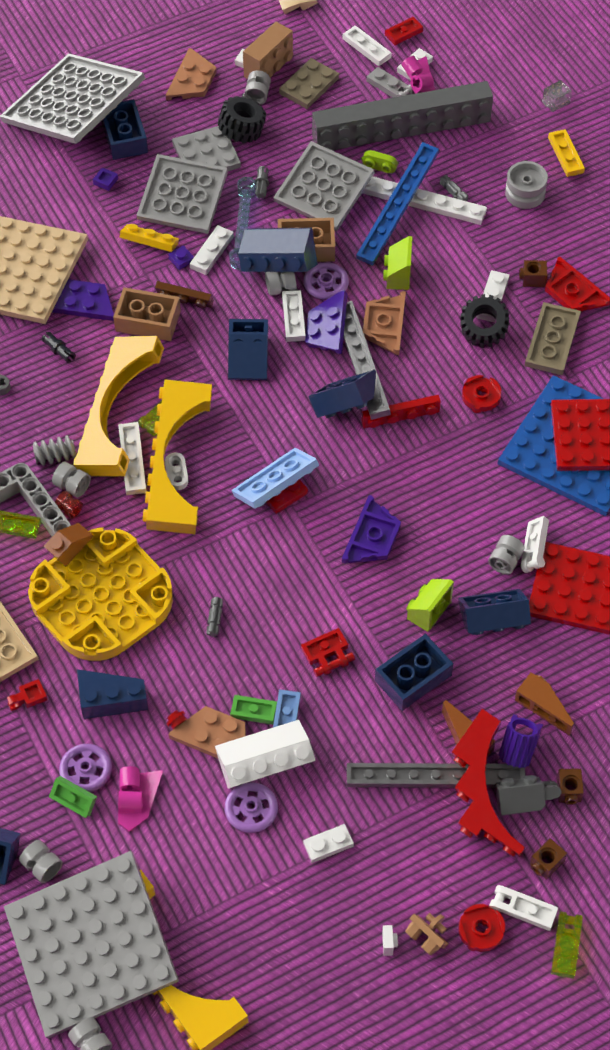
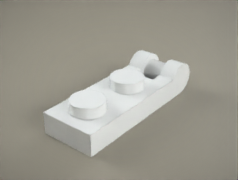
(535, 544)
(524, 907)

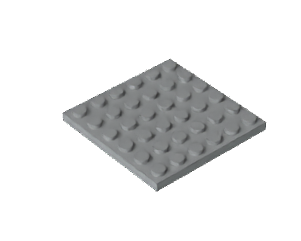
(72, 98)
(90, 944)

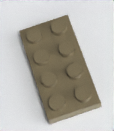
(552, 338)

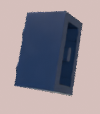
(248, 349)

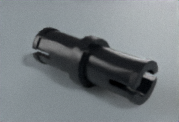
(58, 347)

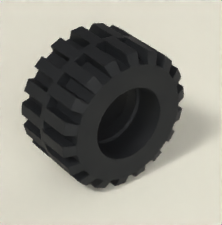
(241, 119)
(479, 306)

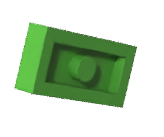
(253, 709)
(73, 796)

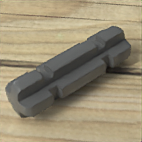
(453, 188)
(214, 616)

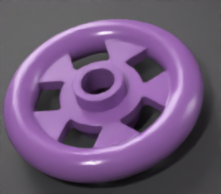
(325, 280)
(86, 750)
(249, 825)

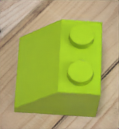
(398, 265)
(430, 603)

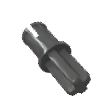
(261, 182)

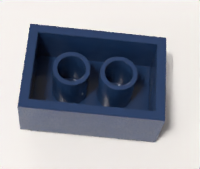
(125, 131)
(413, 672)

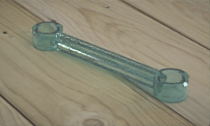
(243, 216)

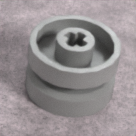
(526, 184)

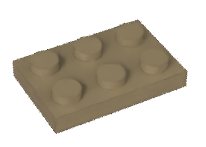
(309, 83)

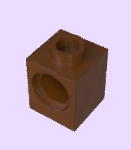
(533, 273)
(574, 778)
(554, 852)

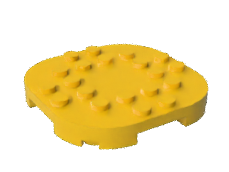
(102, 597)

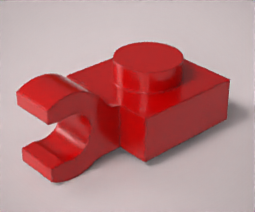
(30, 694)

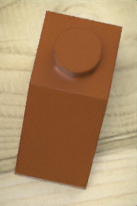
(68, 543)

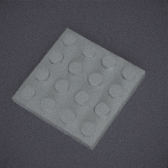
(324, 184)
(182, 193)

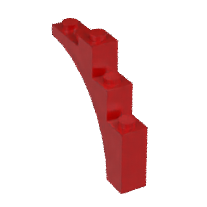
(480, 815)

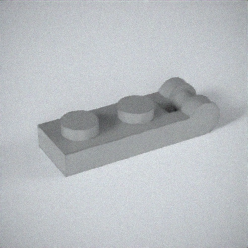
(388, 83)

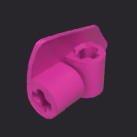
(419, 74)
(136, 796)

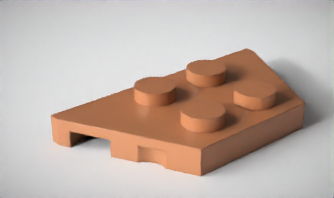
(192, 77)
(384, 322)
(207, 730)

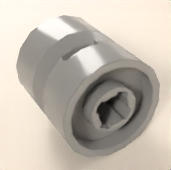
(257, 86)
(280, 282)
(71, 479)
(506, 554)
(37, 858)
(88, 1036)

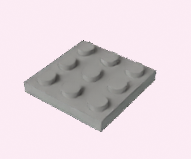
(207, 147)

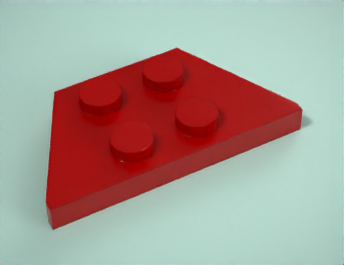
(574, 289)

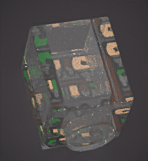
(556, 96)

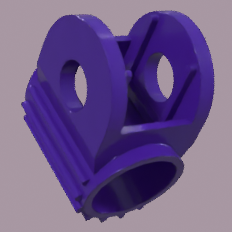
(519, 748)

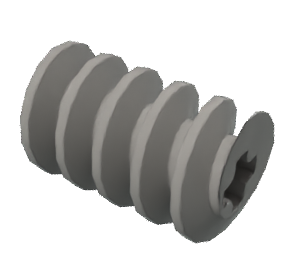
(54, 450)

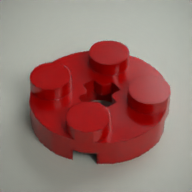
(481, 403)
(488, 917)

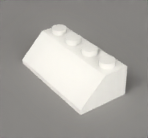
(264, 753)

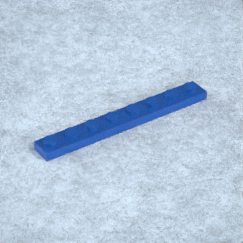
(397, 204)

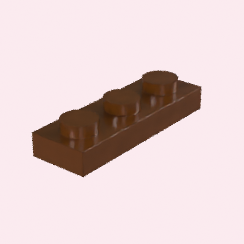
(185, 295)

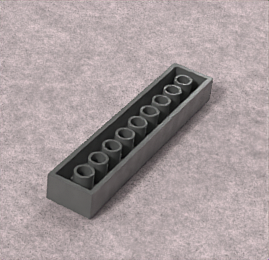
(402, 116)

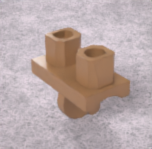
(419, 926)

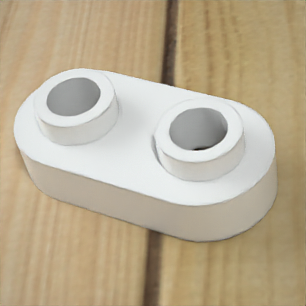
(176, 473)

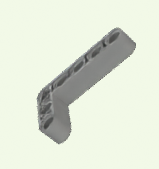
(34, 498)

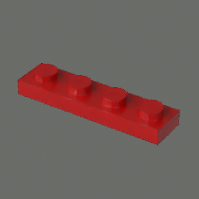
(403, 411)

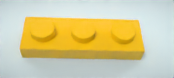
(566, 153)
(149, 237)

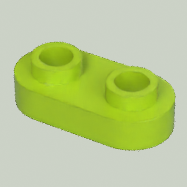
(380, 161)

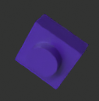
(105, 179)
(180, 257)

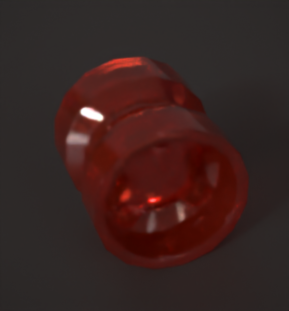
(68, 504)

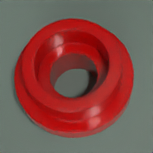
(176, 718)

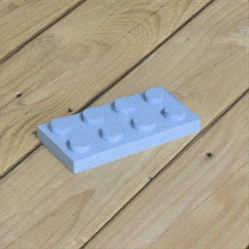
(275, 478)

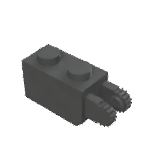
(524, 794)

